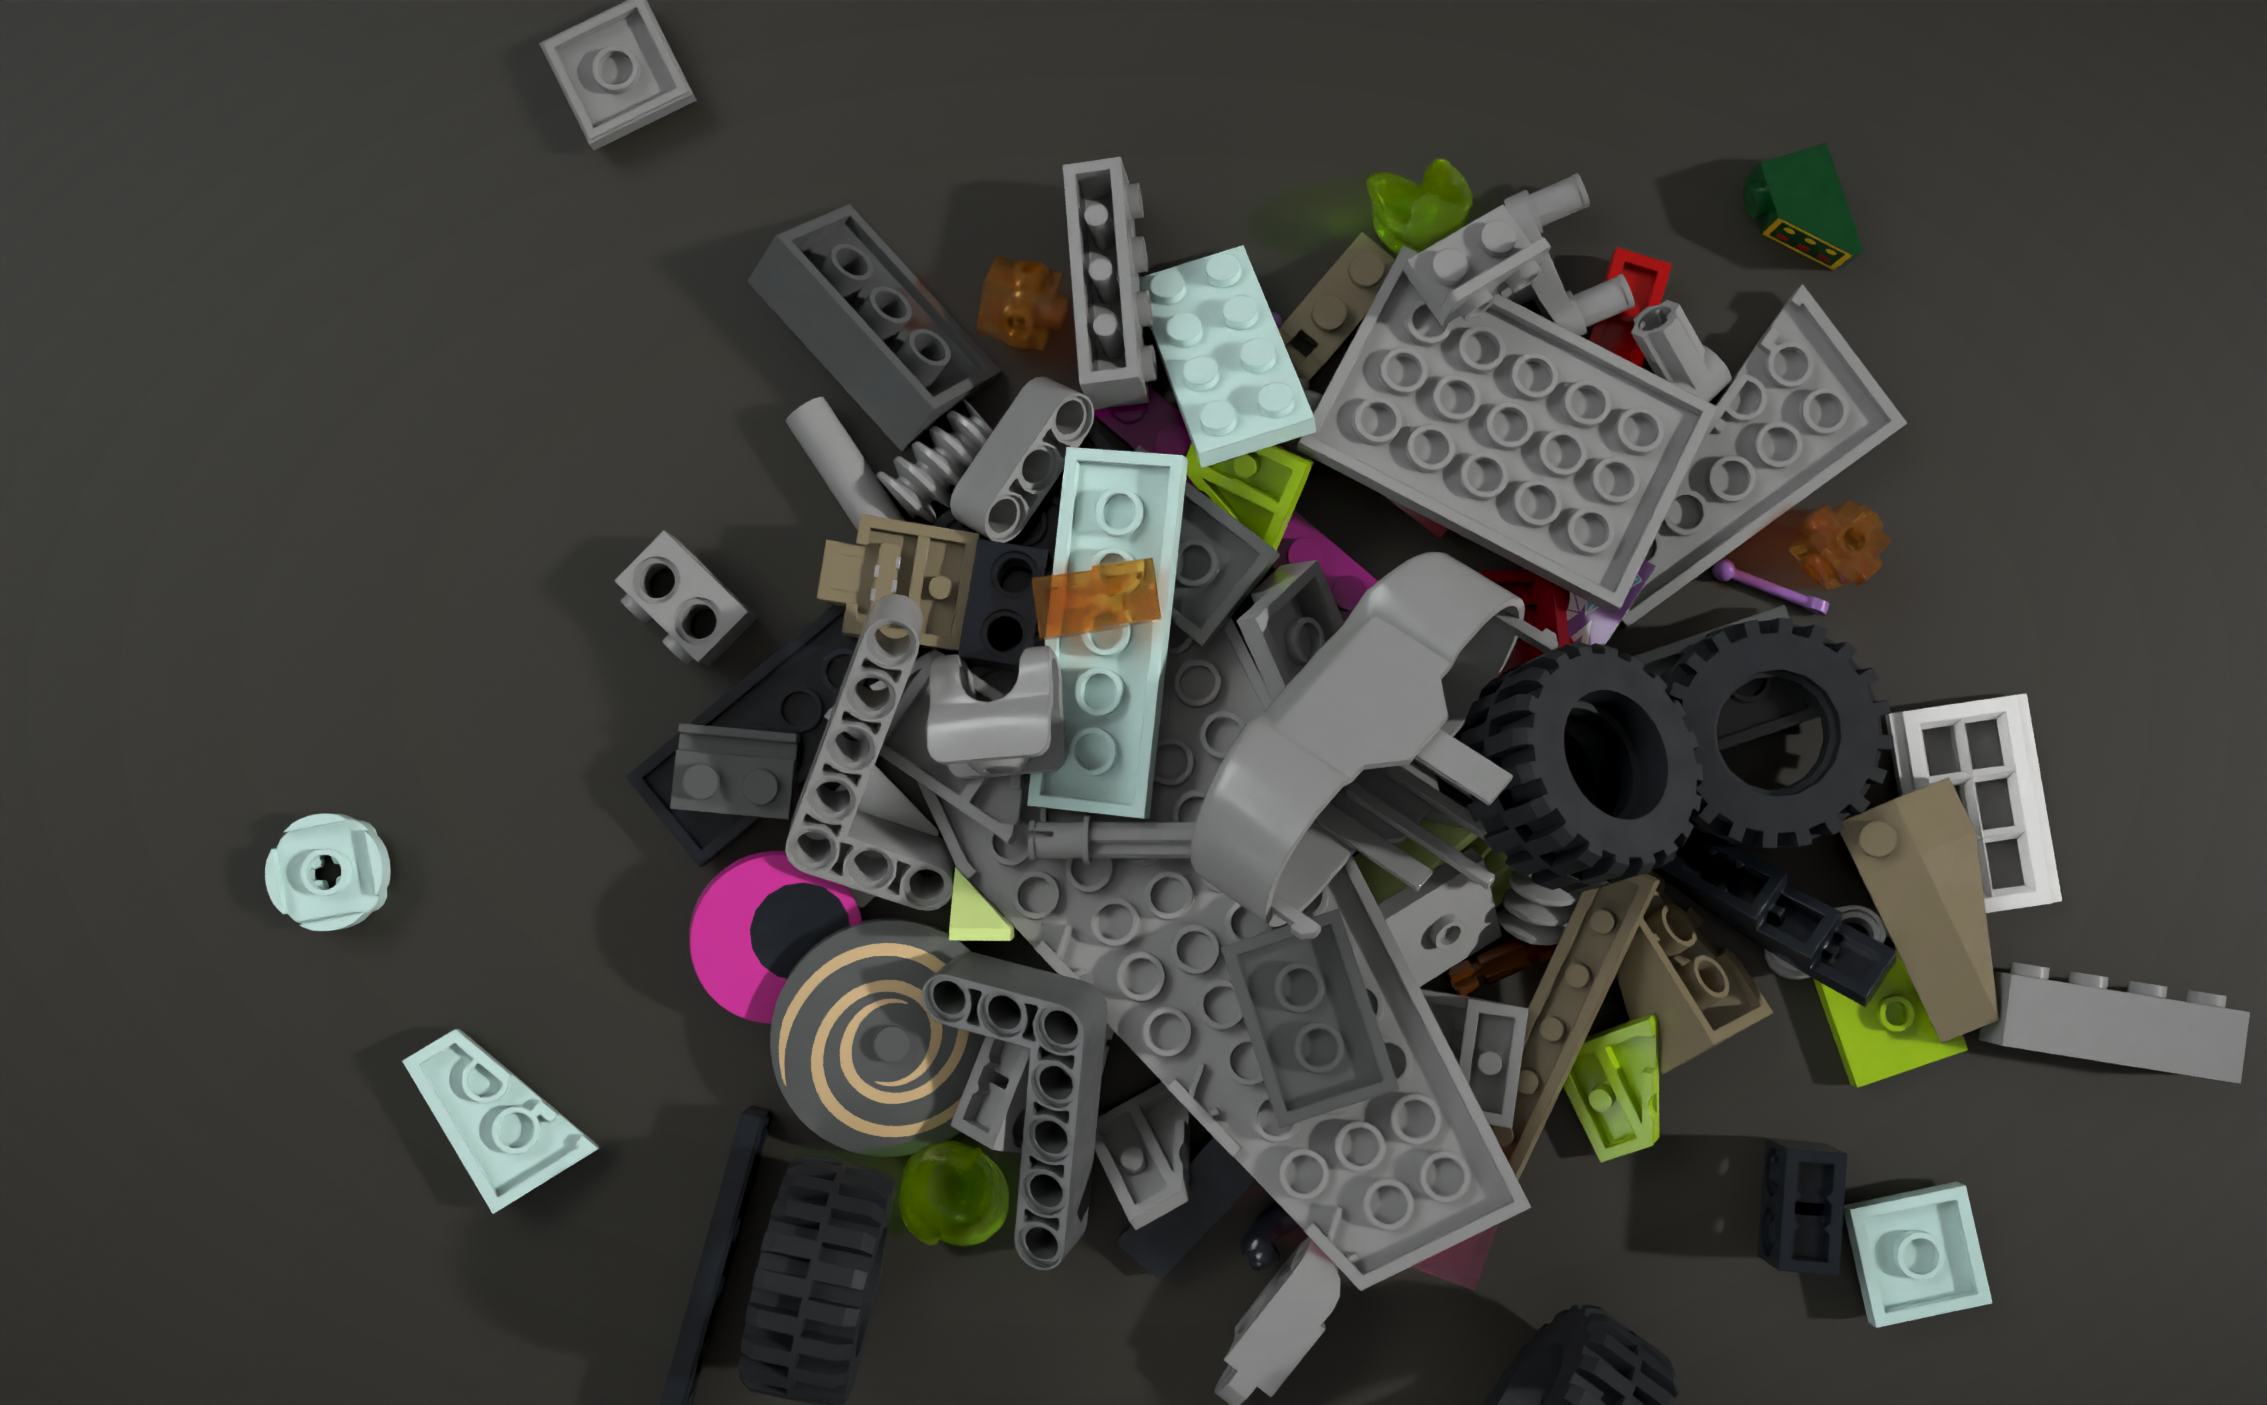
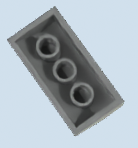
(872, 324)

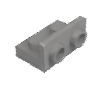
(1474, 265)

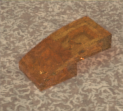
(1096, 599)

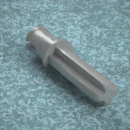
(1109, 839)

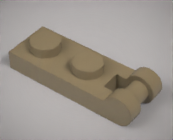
(1336, 305)

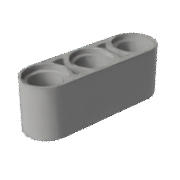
(1021, 459)

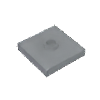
(617, 72)
(1442, 920)

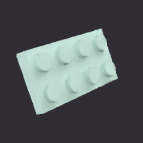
(1225, 357)

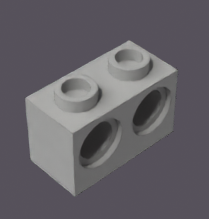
(693, 591)
(996, 1096)

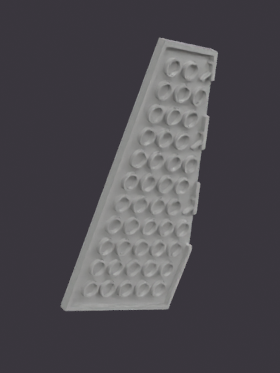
(1364, 1181)

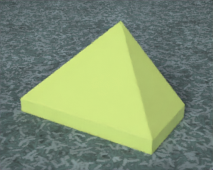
(975, 916)

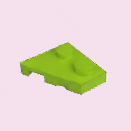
(1255, 487)
(1618, 1087)

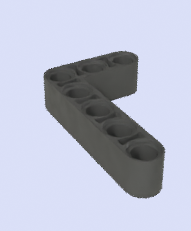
(1053, 1160)

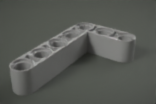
(851, 765)

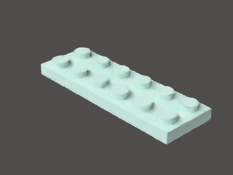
(1113, 680)

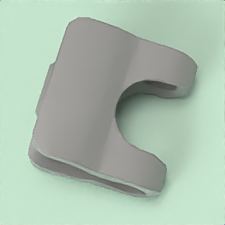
(1001, 736)

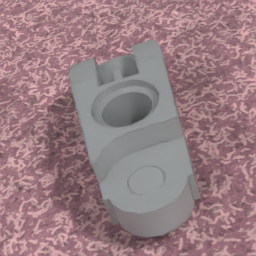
(1281, 1324)

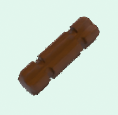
(1496, 964)

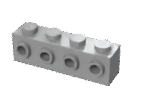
(1106, 284)
(2118, 1026)

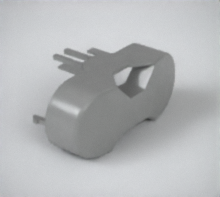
(1358, 745)

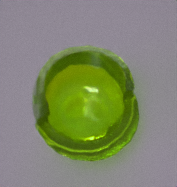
(1419, 212)
(952, 1194)

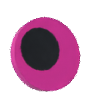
(758, 925)

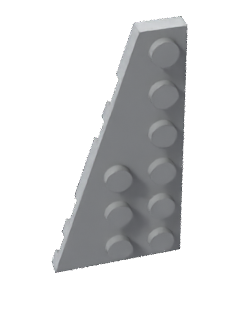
(1779, 433)

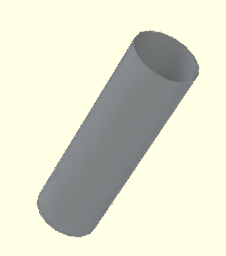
(840, 462)

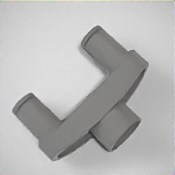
(1547, 291)

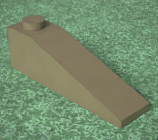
(1928, 889)
(1686, 982)

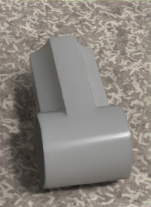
(1677, 352)

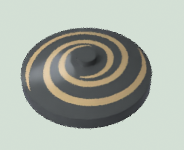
(859, 1045)

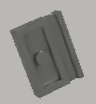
(735, 771)

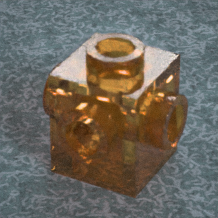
(1021, 303)
(1822, 547)

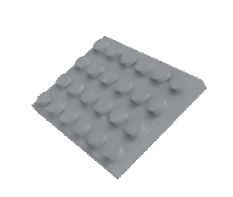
(1511, 436)

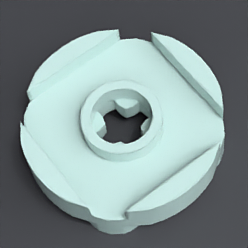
(302, 849)

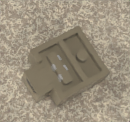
(902, 559)

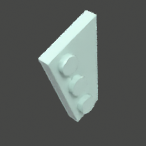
(494, 1120)

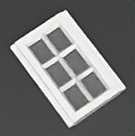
(1996, 773)

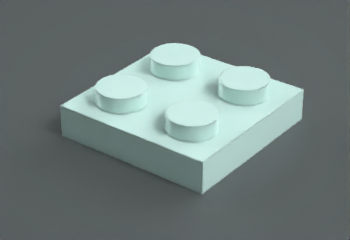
(1917, 1254)

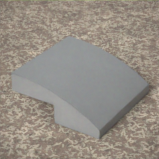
(1487, 1045)

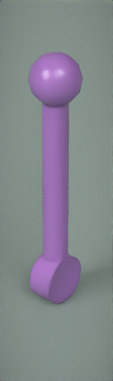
(1725, 570)

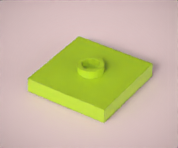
(1887, 1034)

